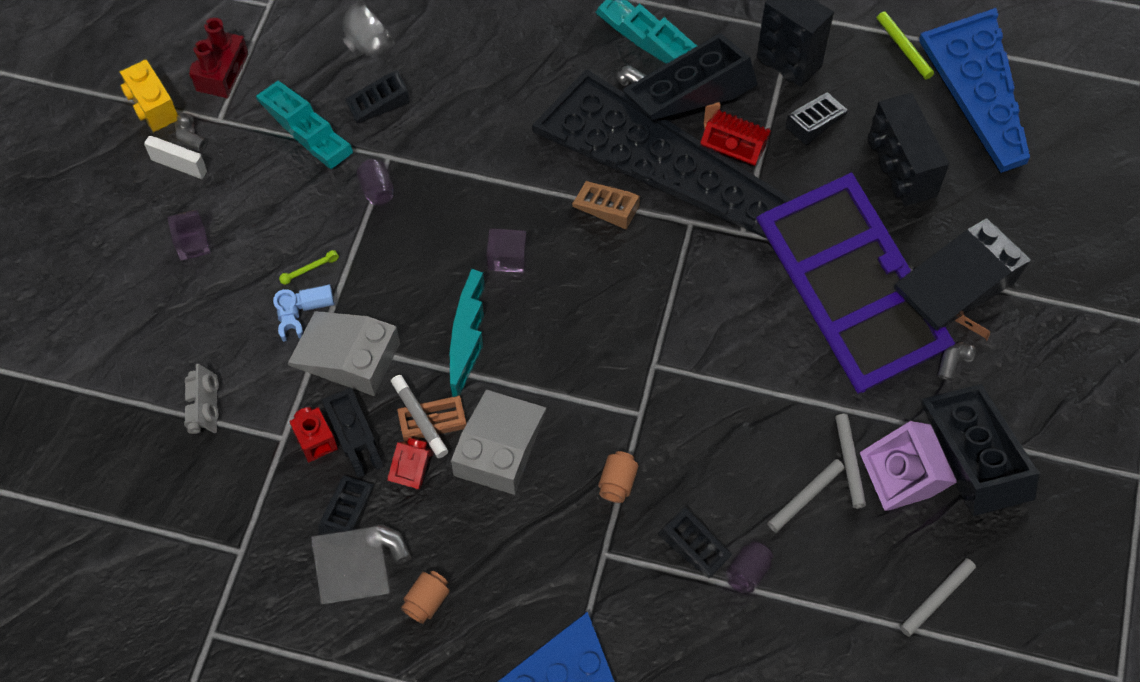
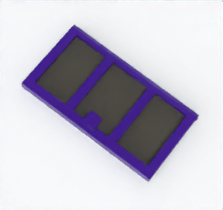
(846, 278)

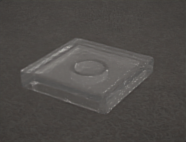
(350, 565)

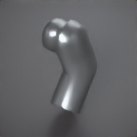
(629, 74)
(186, 133)
(953, 356)
(396, 544)

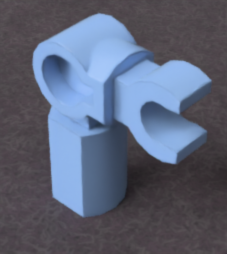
(288, 306)

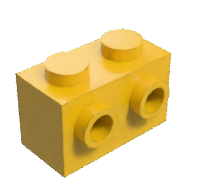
(149, 95)

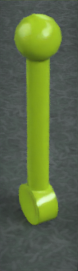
(330, 257)

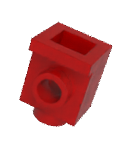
(316, 441)

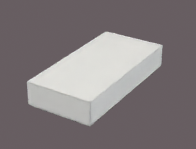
(175, 157)

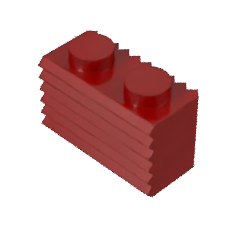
(735, 137)

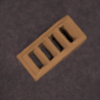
(610, 214)

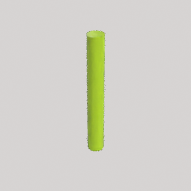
(905, 45)

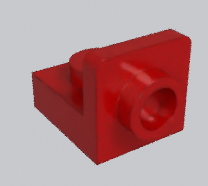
(410, 463)

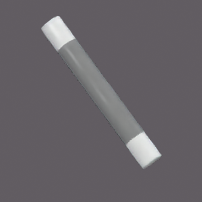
(419, 416)

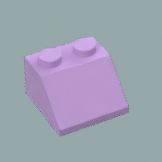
(907, 466)

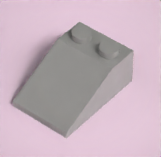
(347, 350)
(497, 441)

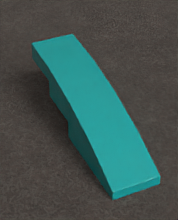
(645, 30)
(304, 124)
(466, 339)

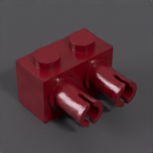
(218, 60)

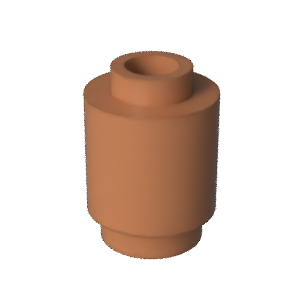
(618, 477)
(425, 596)

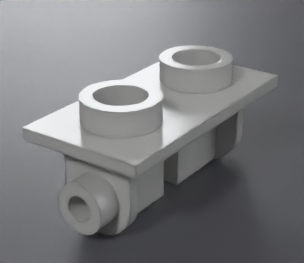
(202, 388)

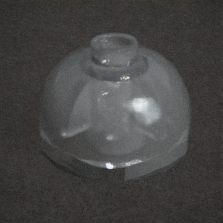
(365, 31)

